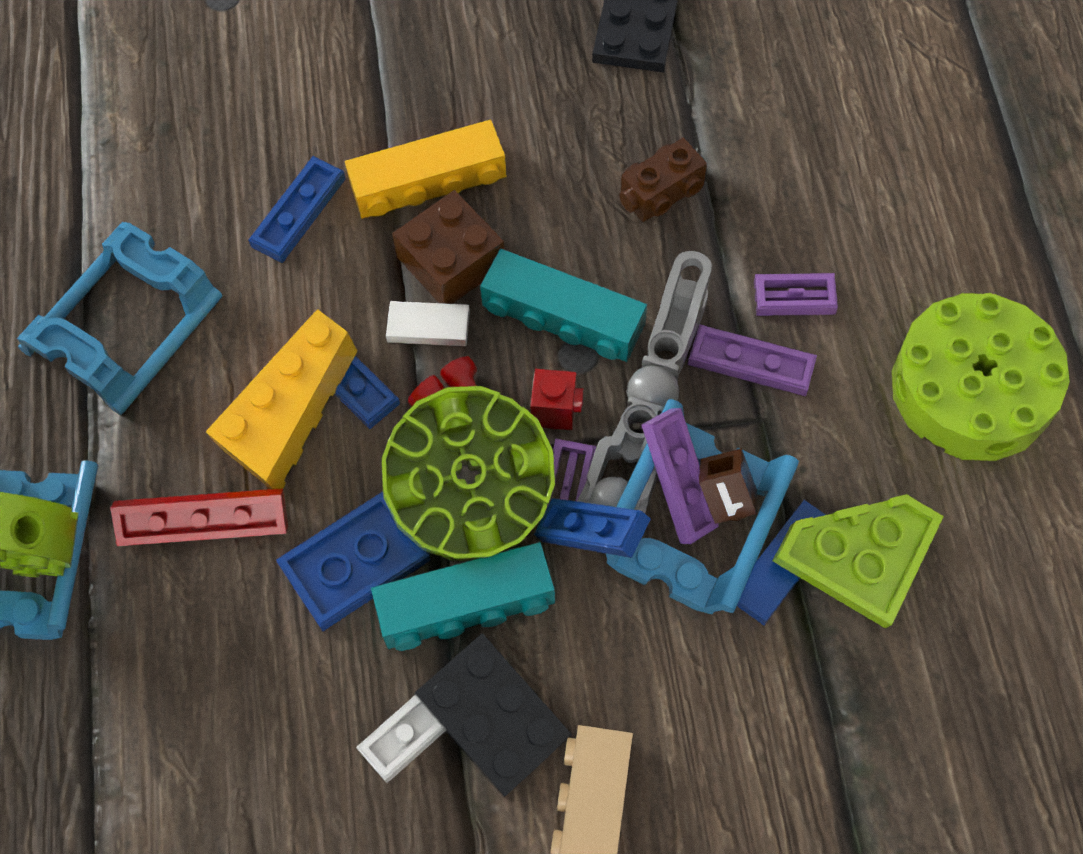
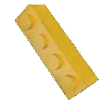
(426, 169)

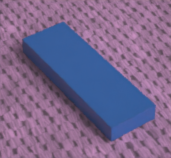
(297, 209)
(366, 394)
(592, 527)
(769, 581)

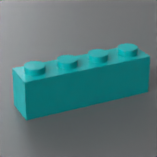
(563, 305)
(463, 596)

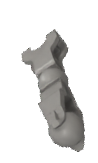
(654, 383)

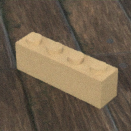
(595, 792)

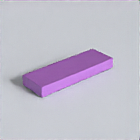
(752, 360)
(679, 474)

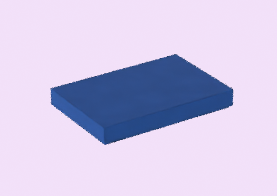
(347, 559)

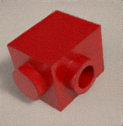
(555, 398)

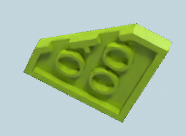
(863, 553)

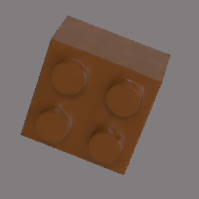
(447, 248)

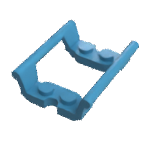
(86, 356)
(686, 575)
(28, 611)

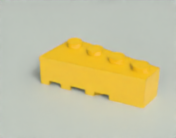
(285, 401)

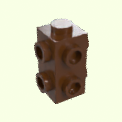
(662, 180)

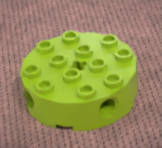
(980, 376)
(489, 436)
(36, 535)

